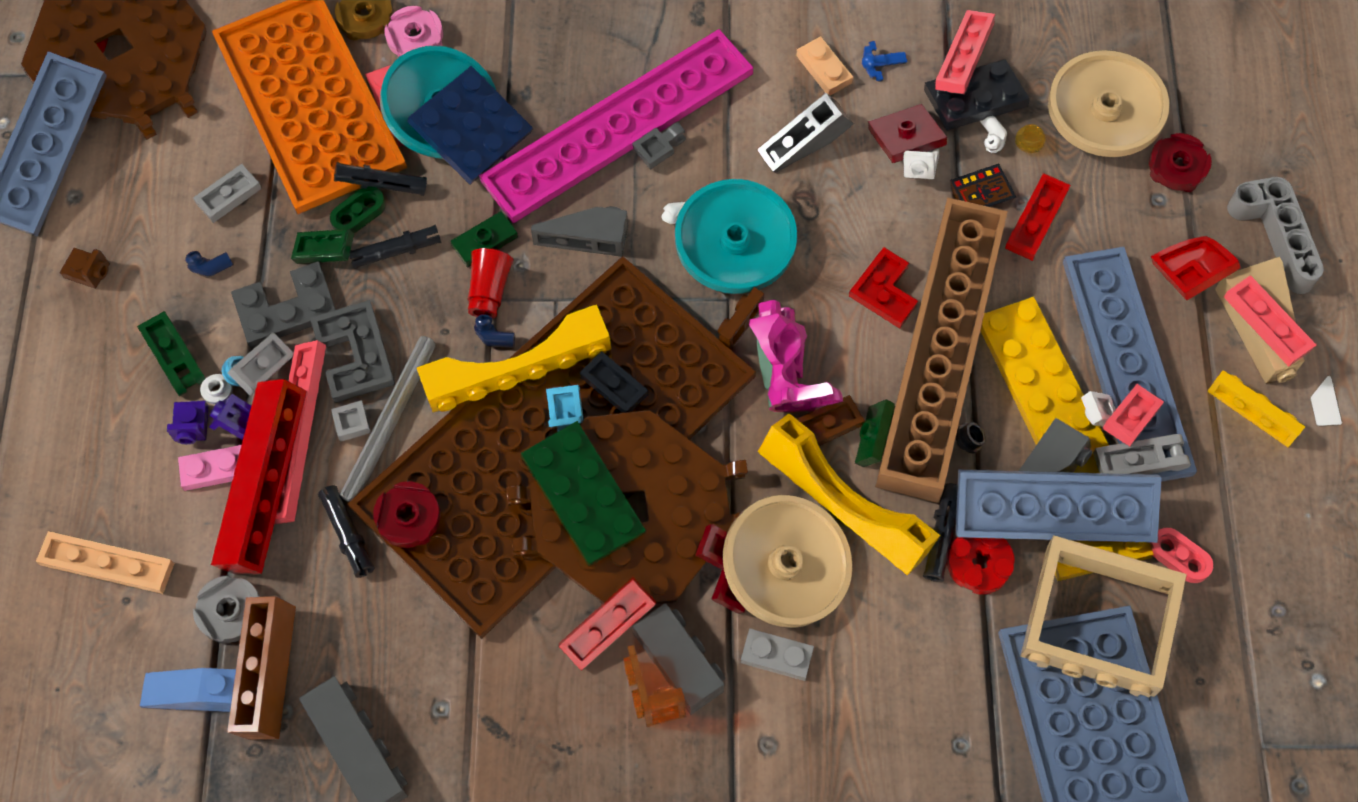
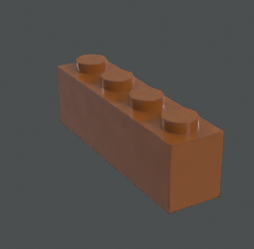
(262, 668)

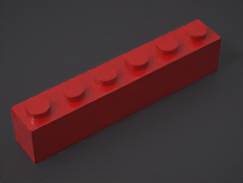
(259, 477)

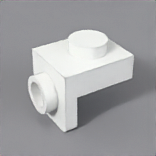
(920, 164)

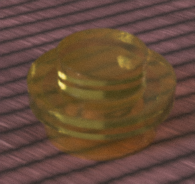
(1030, 138)

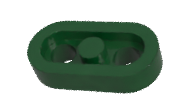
(356, 209)

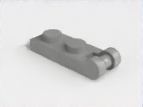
(1143, 456)

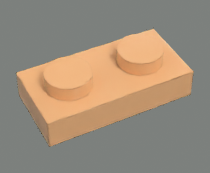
(824, 66)

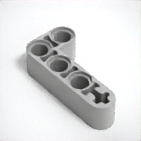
(1302, 265)

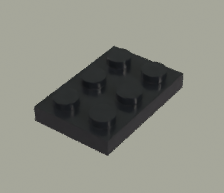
(989, 93)

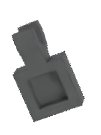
(657, 146)

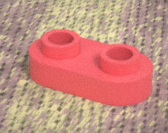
(1181, 554)

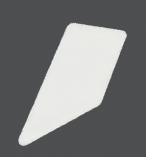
(1325, 404)

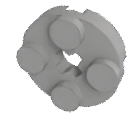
(209, 606)

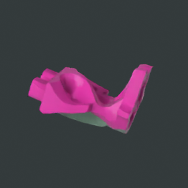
(781, 361)

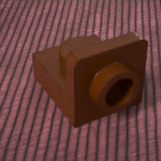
(85, 267)

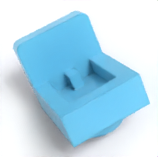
(564, 406)

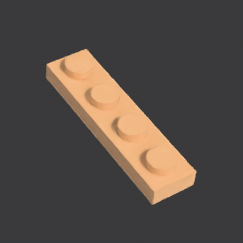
(105, 562)

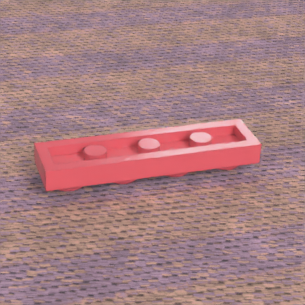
(965, 52)

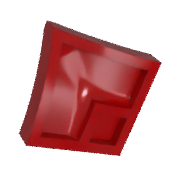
(1195, 265)

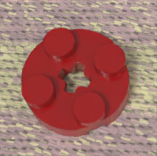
(973, 576)

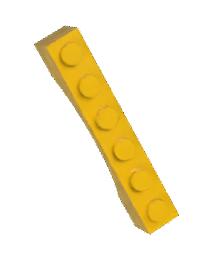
(456, 381)
(896, 535)

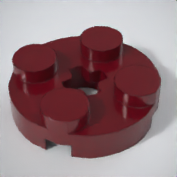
(1175, 176)
(416, 530)

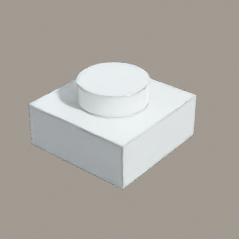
(1098, 407)

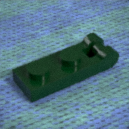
(171, 352)

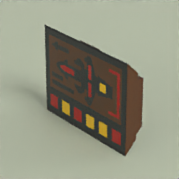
(983, 187)

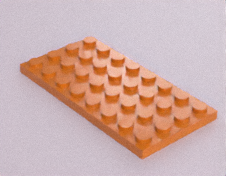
(307, 99)

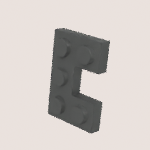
(286, 317)
(371, 365)

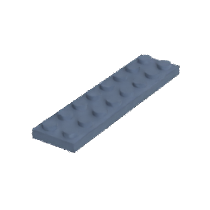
(1123, 340)

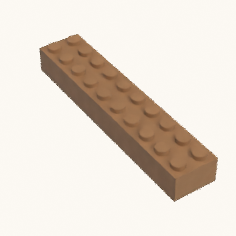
(942, 351)

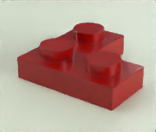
(878, 291)

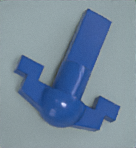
(871, 61)

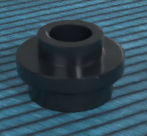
(970, 437)

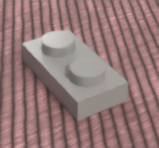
(227, 193)
(261, 363)
(777, 654)

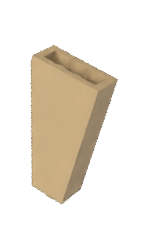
(1273, 280)

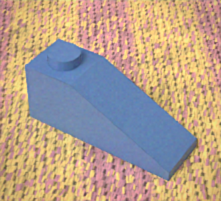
(189, 689)

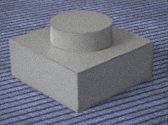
(350, 421)

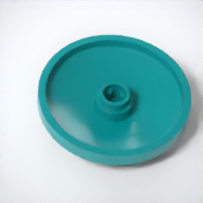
(413, 82)
(735, 236)

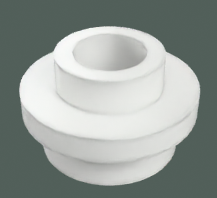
(214, 396)

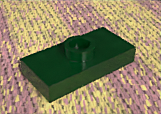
(490, 234)
(322, 246)
(874, 433)

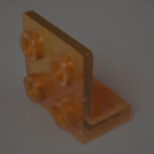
(663, 706)

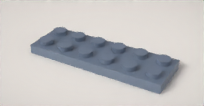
(45, 140)
(1058, 505)

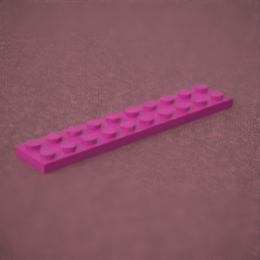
(613, 124)

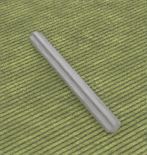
(388, 419)

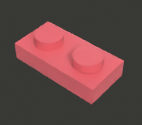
(1133, 415)

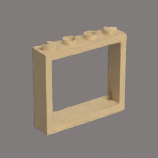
(1119, 568)

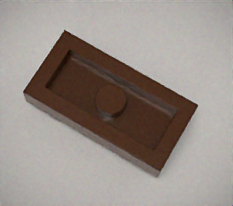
(746, 309)
(833, 420)

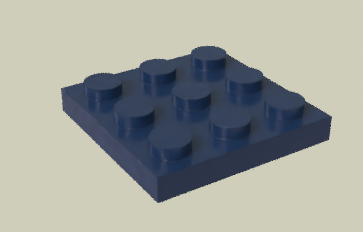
(470, 125)

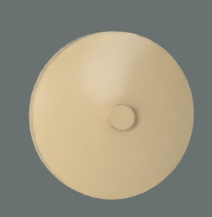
(1108, 103)
(787, 561)

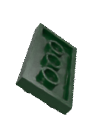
(583, 493)

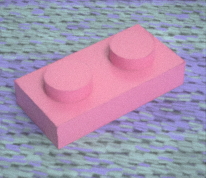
(208, 468)

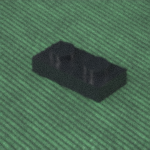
(614, 383)

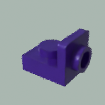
(231, 415)
(189, 422)

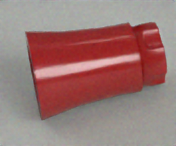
(487, 281)

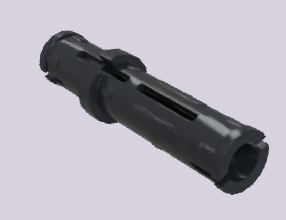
(377, 178)
(395, 246)
(350, 542)
(936, 567)

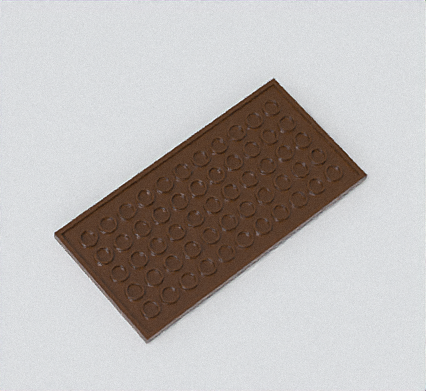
(479, 443)

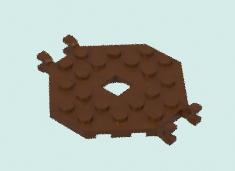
(138, 82)
(682, 497)

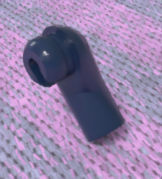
(205, 266)
(489, 334)

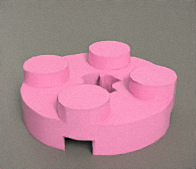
(413, 18)

